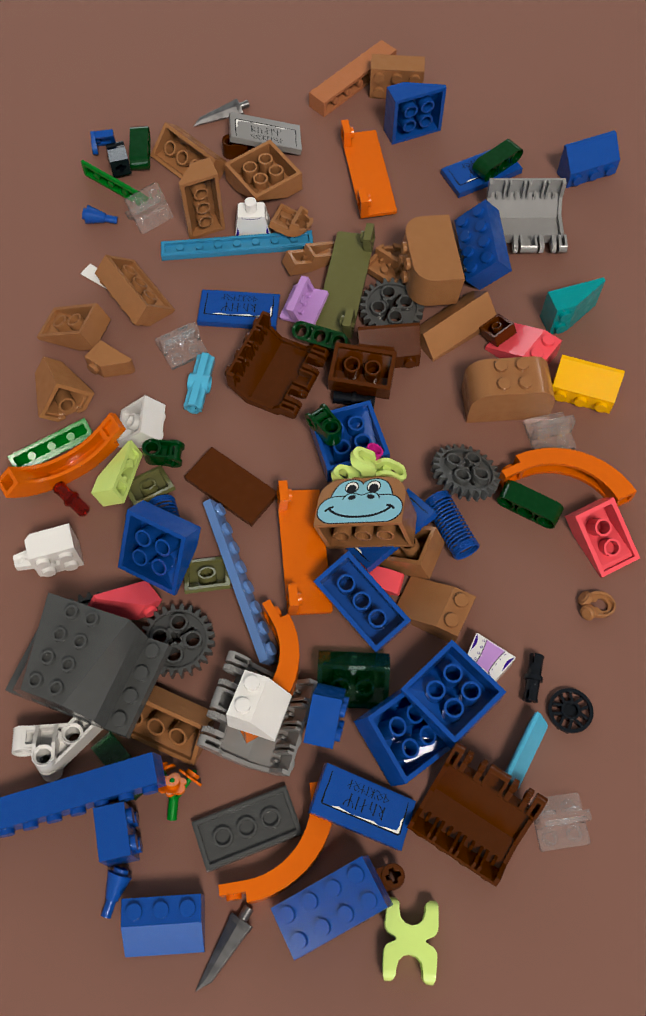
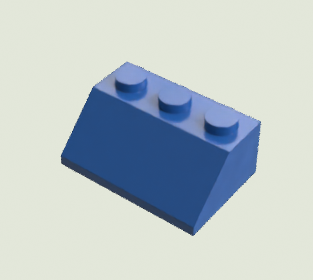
(589, 159)
(163, 925)

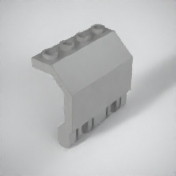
(530, 212)
(259, 754)

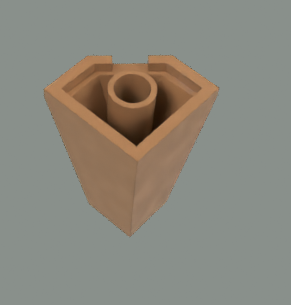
(59, 391)

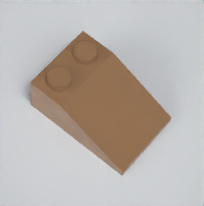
(75, 326)
(419, 559)
(436, 607)

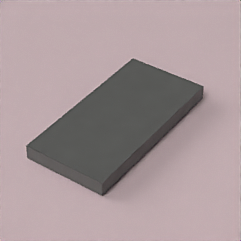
(246, 828)

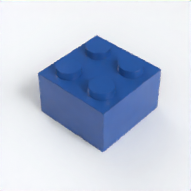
(325, 715)
(117, 834)

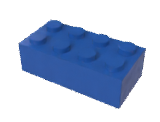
(482, 245)
(362, 602)
(331, 906)

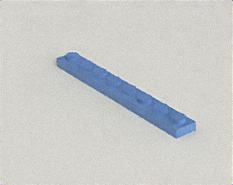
(242, 586)

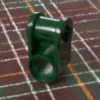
(322, 422)
(166, 452)

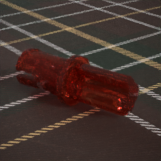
(71, 499)

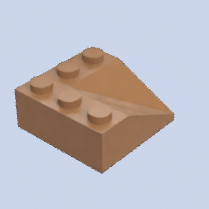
(264, 173)

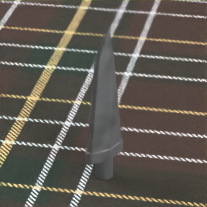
(223, 112)
(232, 936)

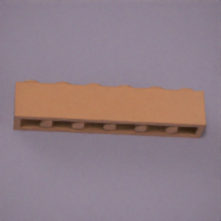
(346, 81)

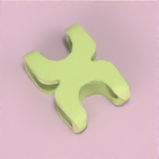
(366, 466)
(411, 941)

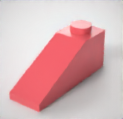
(129, 602)

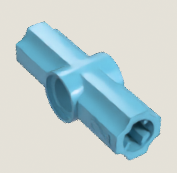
(199, 383)

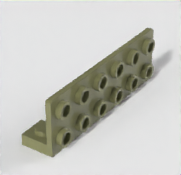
(346, 279)

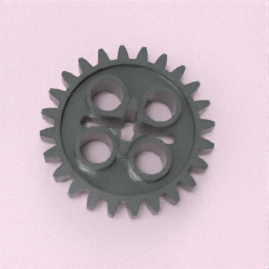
(376, 299)
(465, 472)
(190, 655)

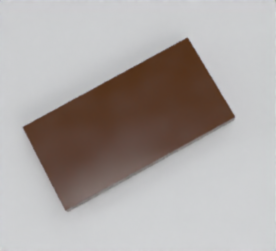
(231, 486)

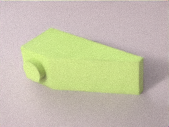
(116, 478)

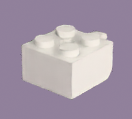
(50, 551)

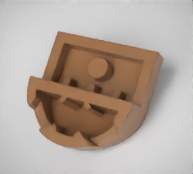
(291, 222)
(385, 263)

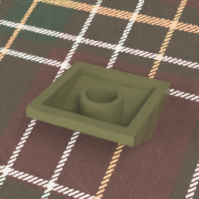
(149, 485)
(206, 575)

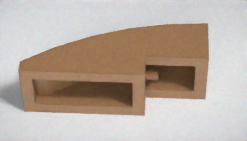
(309, 258)

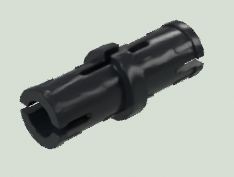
(351, 398)
(533, 678)

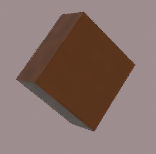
(497, 330)

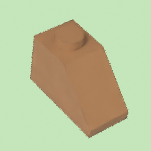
(108, 361)

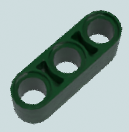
(139, 148)
(497, 159)
(312, 333)
(530, 504)

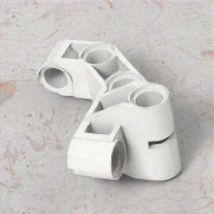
(51, 746)

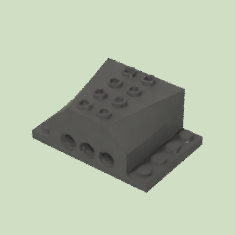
(89, 666)

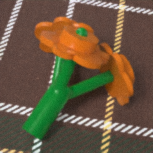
(176, 787)

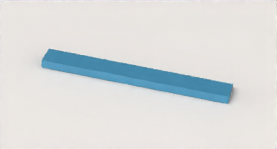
(232, 245)

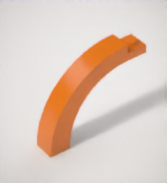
(571, 463)
(41, 478)
(287, 640)
(289, 870)

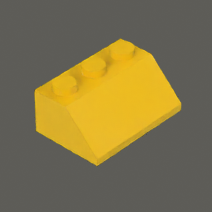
(586, 384)

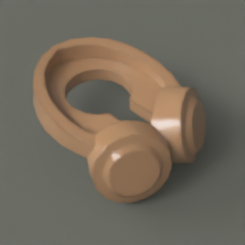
(588, 611)

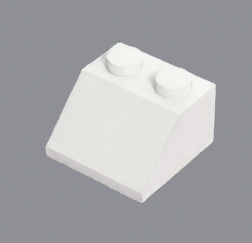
(142, 421)
(258, 706)

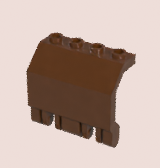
(273, 369)
(475, 815)

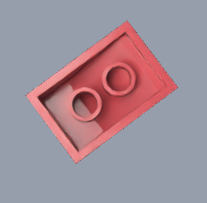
(526, 343)
(603, 535)

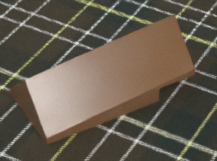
(456, 324)

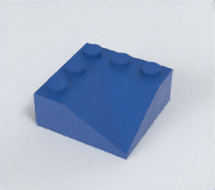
(413, 110)
(358, 428)
(157, 546)
(452, 693)
(399, 739)

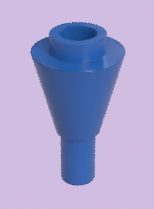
(93, 215)
(116, 884)

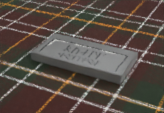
(256, 130)

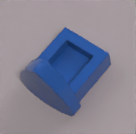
(101, 138)

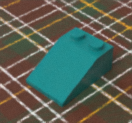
(569, 304)

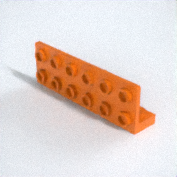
(367, 172)
(302, 551)

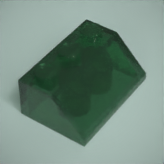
(360, 673)

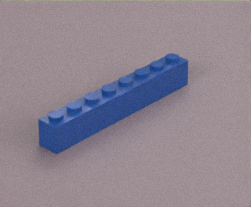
(81, 792)

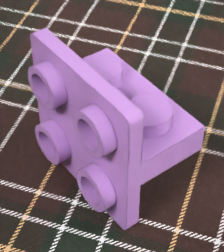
(304, 302)

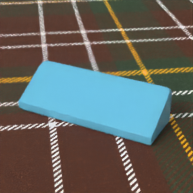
(527, 747)

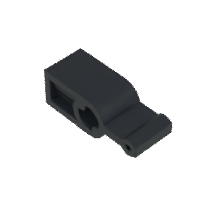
(118, 159)

